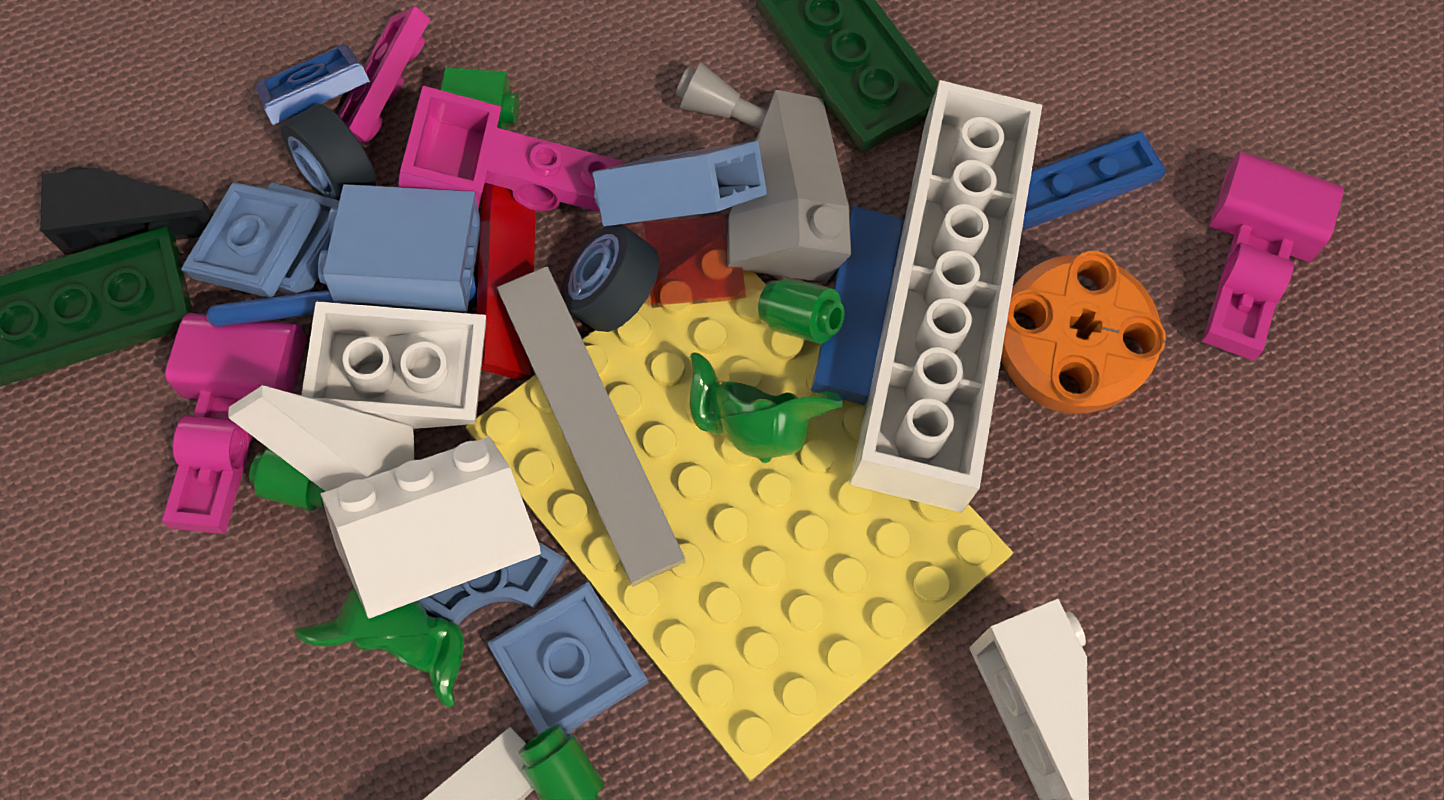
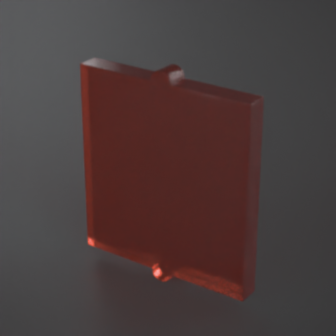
(693, 262)

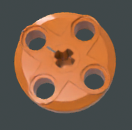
(1081, 333)

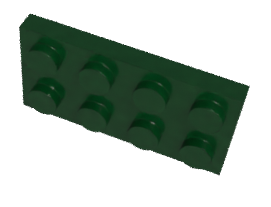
(855, 64)
(90, 304)

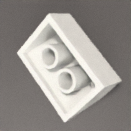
(429, 525)

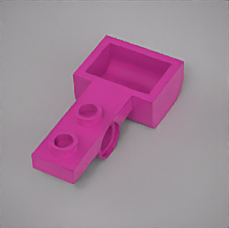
(460, 149)
(1272, 217)
(209, 447)

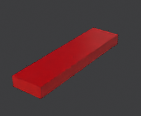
(504, 255)

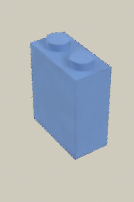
(680, 184)
(402, 248)

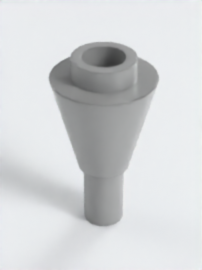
(710, 95)

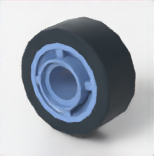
(326, 151)
(610, 278)

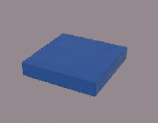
(310, 83)

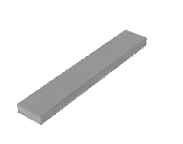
(591, 427)

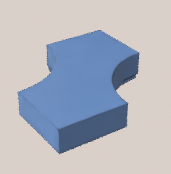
(518, 583)

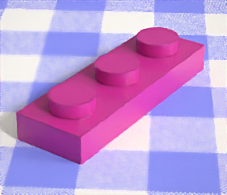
(396, 46)

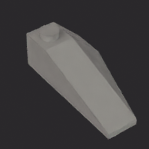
(804, 216)

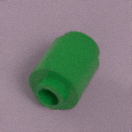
(801, 309)
(282, 483)
(559, 767)

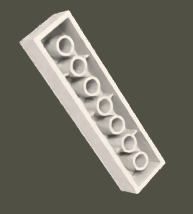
(949, 300)

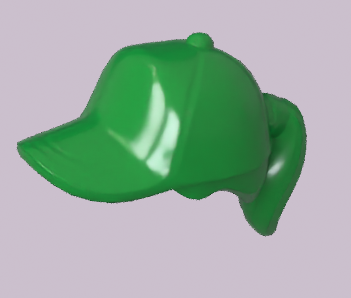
(750, 418)
(405, 632)

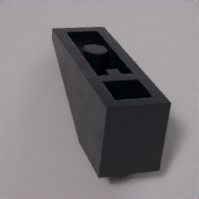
(100, 207)

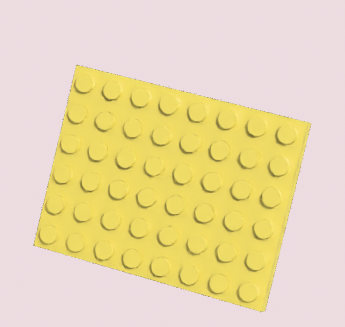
(787, 568)

